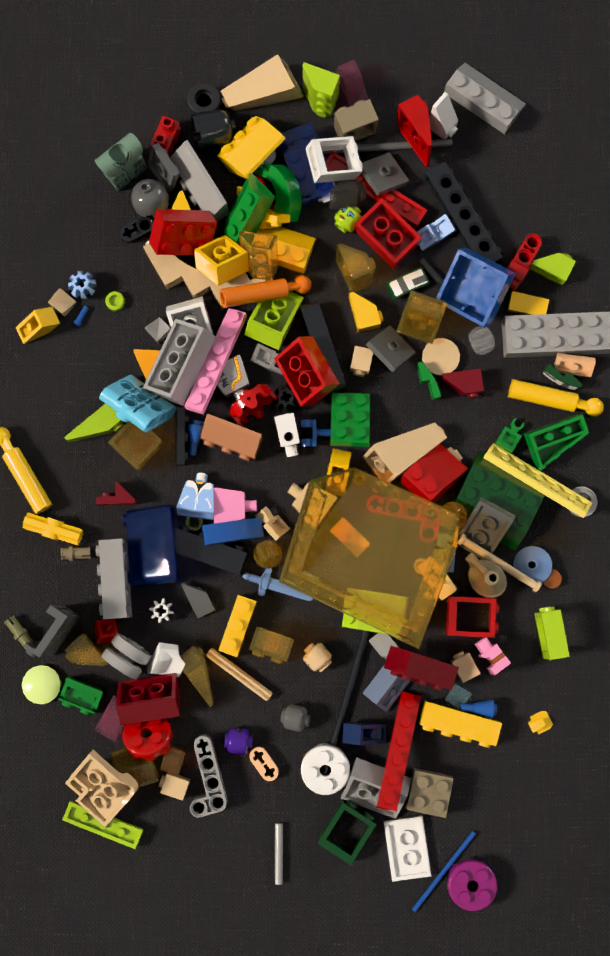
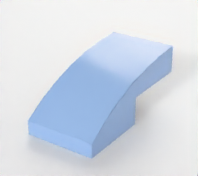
(436, 232)

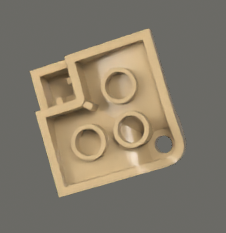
(101, 787)

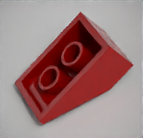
(415, 127)
(433, 474)

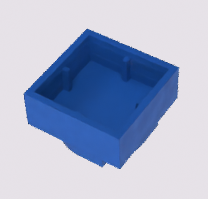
(475, 286)

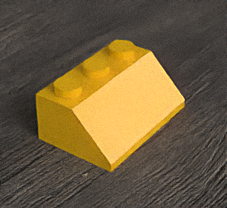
(250, 147)
(293, 248)

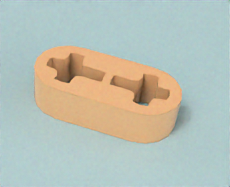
(260, 766)

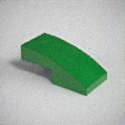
(426, 376)

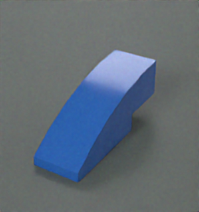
(232, 531)

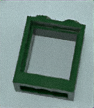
(336, 849)

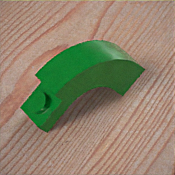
(286, 188)

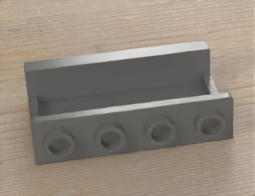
(56, 634)

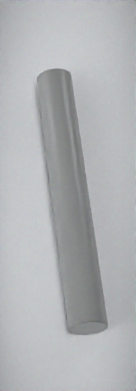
(278, 853)

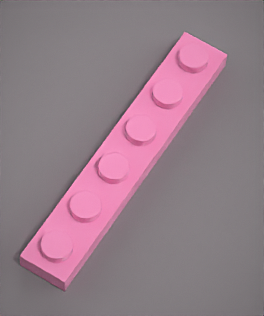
(215, 361)

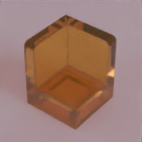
(174, 760)

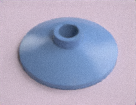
(540, 557)

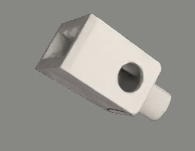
(284, 424)

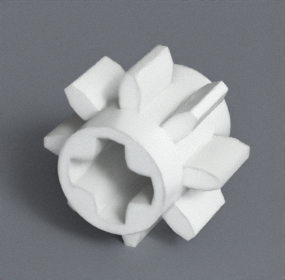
(157, 614)

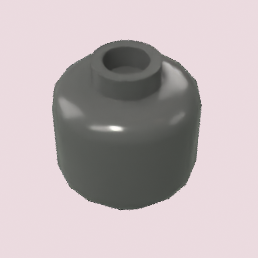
(295, 718)

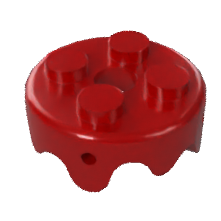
(249, 400)
(148, 747)

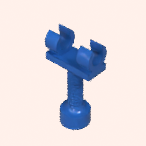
(315, 432)

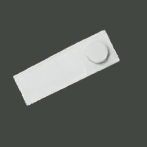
(443, 118)

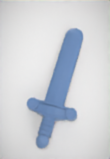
(266, 581)

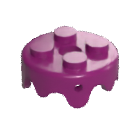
(470, 870)

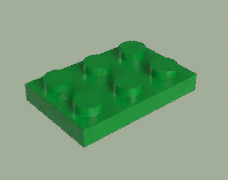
(350, 419)

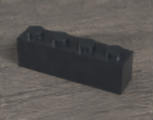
(214, 554)

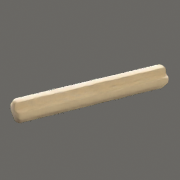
(239, 674)

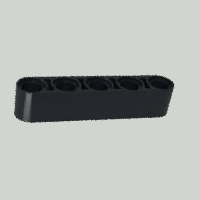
(317, 328)

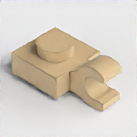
(274, 525)

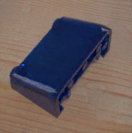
(151, 546)

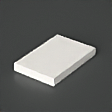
(407, 848)

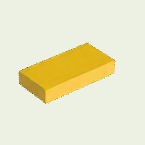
(527, 304)

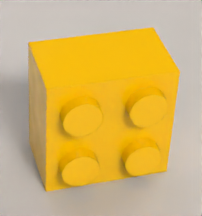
(221, 260)

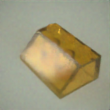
(355, 267)

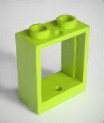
(551, 633)

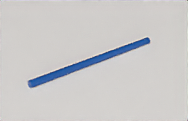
(443, 872)

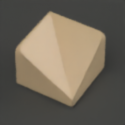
(62, 302)

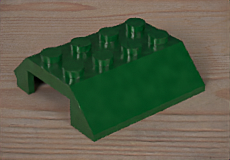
(503, 490)

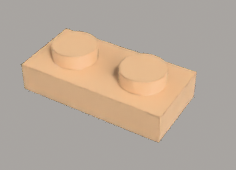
(574, 364)

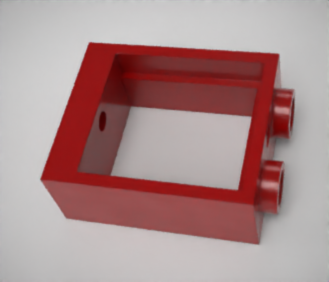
(452, 615)

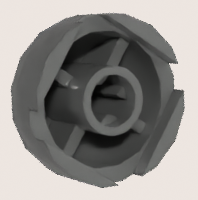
(149, 196)

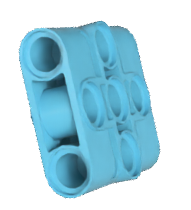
(137, 404)

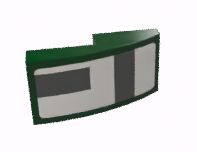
(405, 283)
(567, 381)

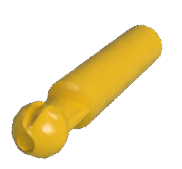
(553, 398)
(23, 474)

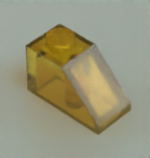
(84, 652)

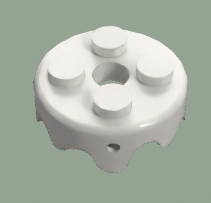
(325, 755)

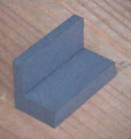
(385, 689)

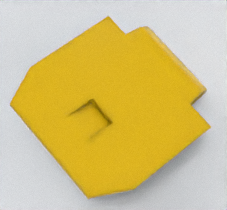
(540, 722)

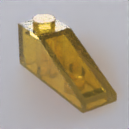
(198, 673)

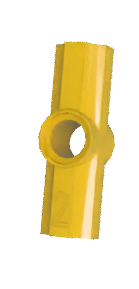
(52, 528)

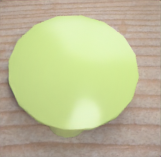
(41, 684)

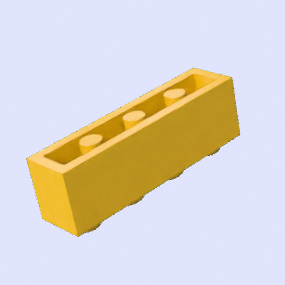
(459, 723)

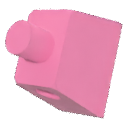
(231, 505)

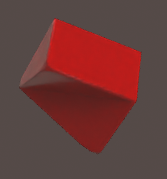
(105, 630)

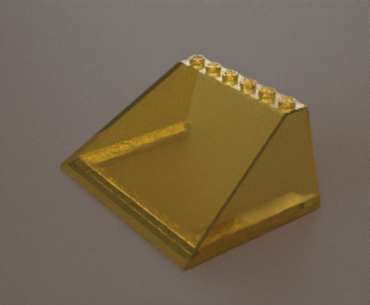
(372, 552)

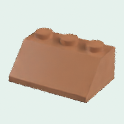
(231, 438)

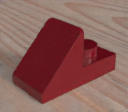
(121, 497)

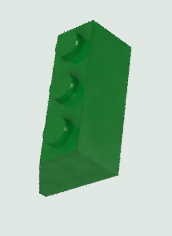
(248, 208)

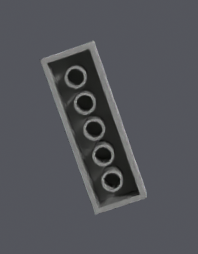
(556, 334)

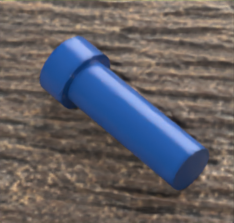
(77, 322)

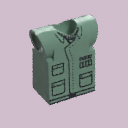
(122, 162)

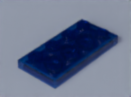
(297, 161)

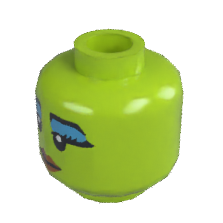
(347, 218)

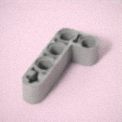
(206, 773)

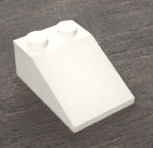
(190, 311)

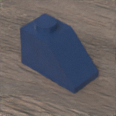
(364, 733)

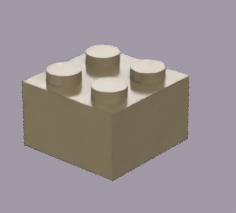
(356, 120)
(429, 792)

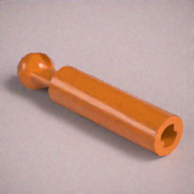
(263, 291)

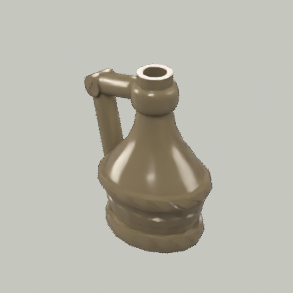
(479, 577)

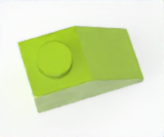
(554, 267)

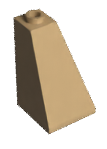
(262, 86)
(398, 454)

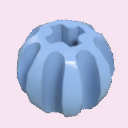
(77, 289)

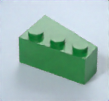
(553, 439)

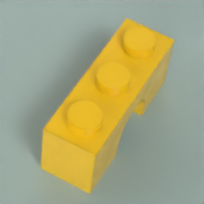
(237, 626)

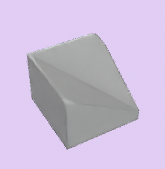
(158, 330)

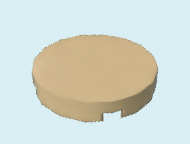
(441, 356)

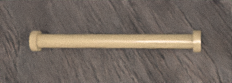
(505, 566)

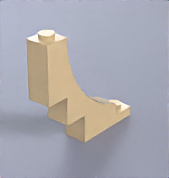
(174, 271)

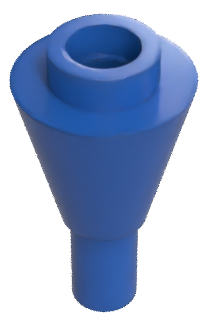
(195, 430)
(484, 708)

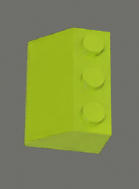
(320, 89)

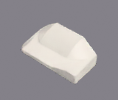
(166, 660)

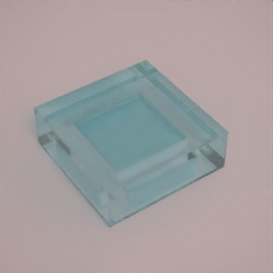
(457, 696)

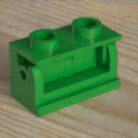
(81, 695)

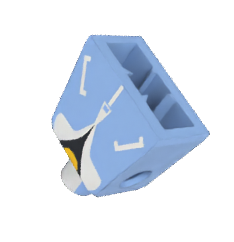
(197, 498)

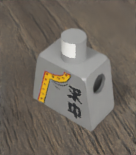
(233, 378)

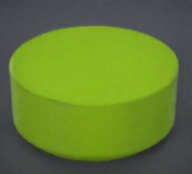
(115, 301)

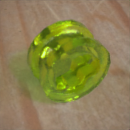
(196, 528)

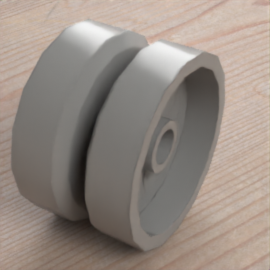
(124, 658)

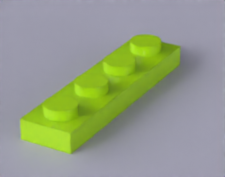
(115, 830)

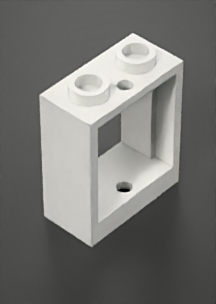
(317, 163)

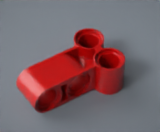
(526, 253)

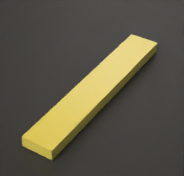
(538, 480)

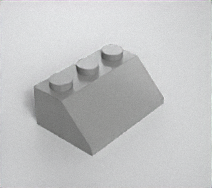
(365, 785)

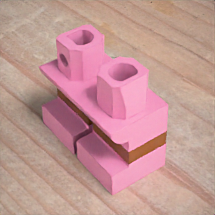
(493, 655)

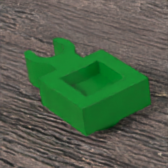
(509, 437)

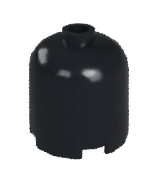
(212, 129)

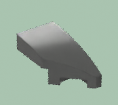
(198, 599)

